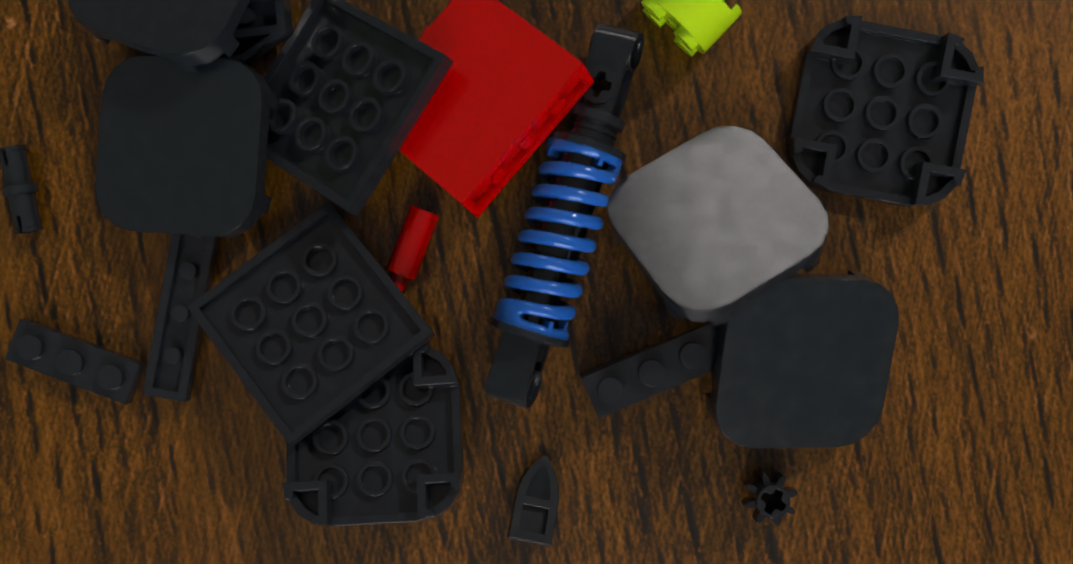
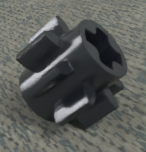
(769, 509)

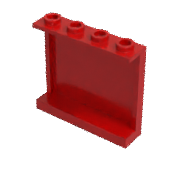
(494, 102)

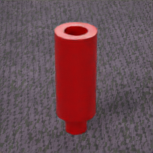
(411, 245)

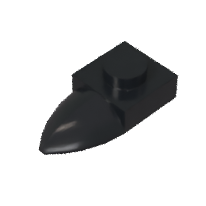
(535, 505)

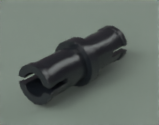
(20, 189)

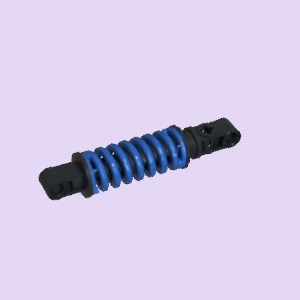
(582, 161)

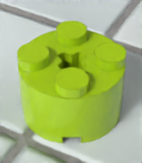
(694, 22)

